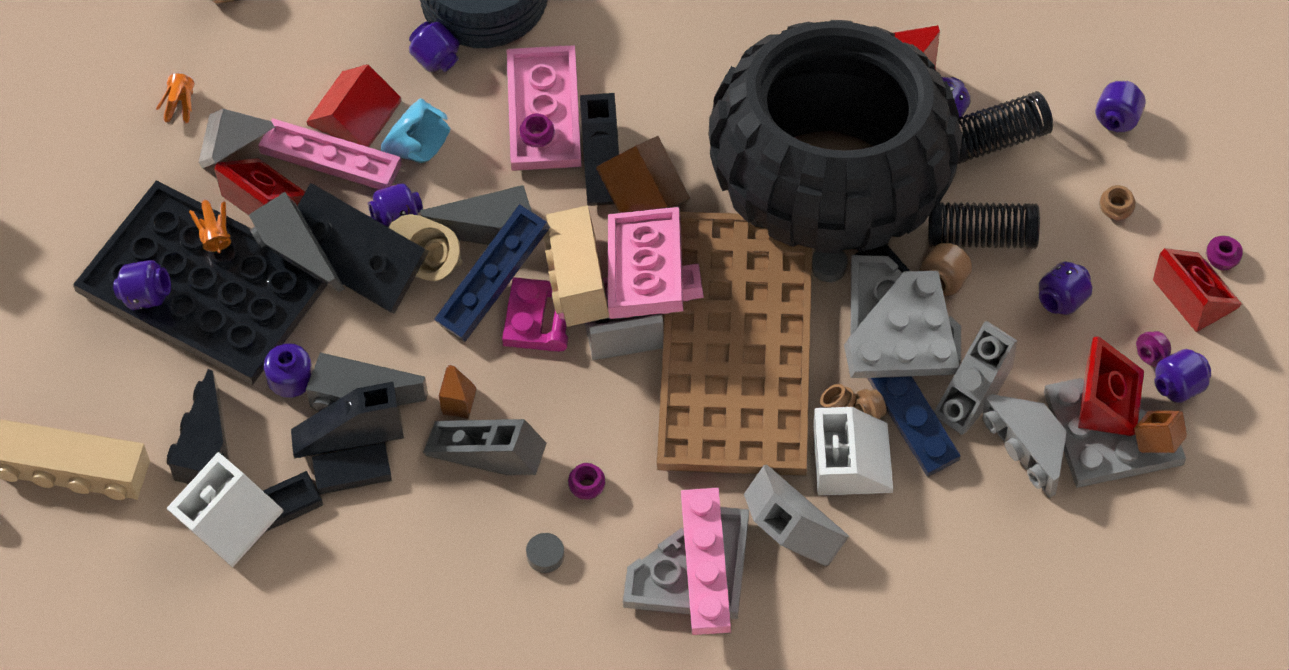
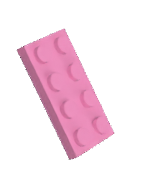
(544, 83)
(644, 263)

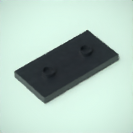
(361, 249)

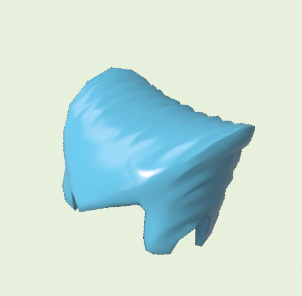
(417, 133)

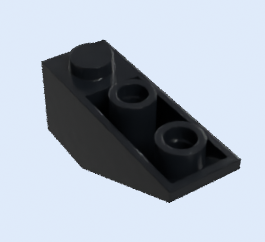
(599, 142)
(355, 420)
(200, 432)

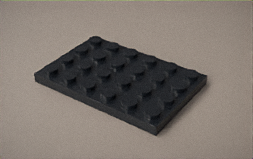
(219, 305)

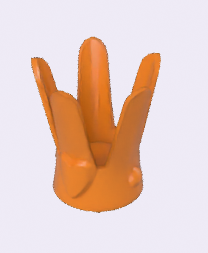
(178, 88)
(212, 232)

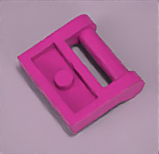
(526, 318)

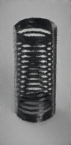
(983, 135)
(1030, 230)

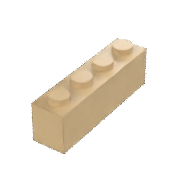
(575, 267)
(72, 460)

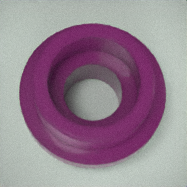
(534, 123)
(1223, 260)
(1153, 347)
(583, 472)

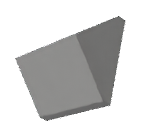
(229, 132)
(624, 335)

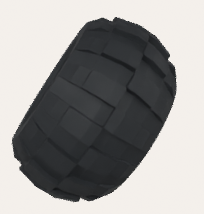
(844, 82)

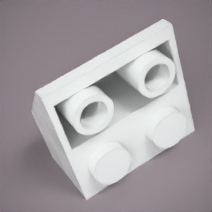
(851, 452)
(225, 509)

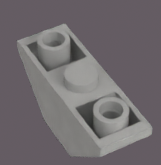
(977, 377)
(1029, 436)
(792, 518)

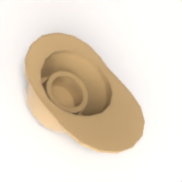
(438, 239)

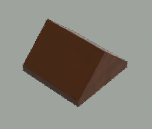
(643, 178)

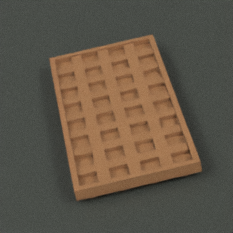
(738, 355)

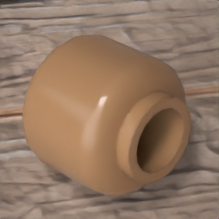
(951, 263)

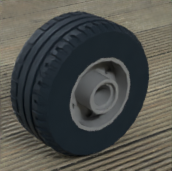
(485, 21)

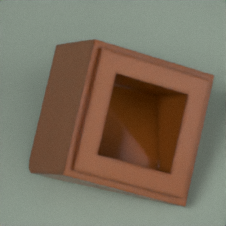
(456, 393)
(1160, 431)

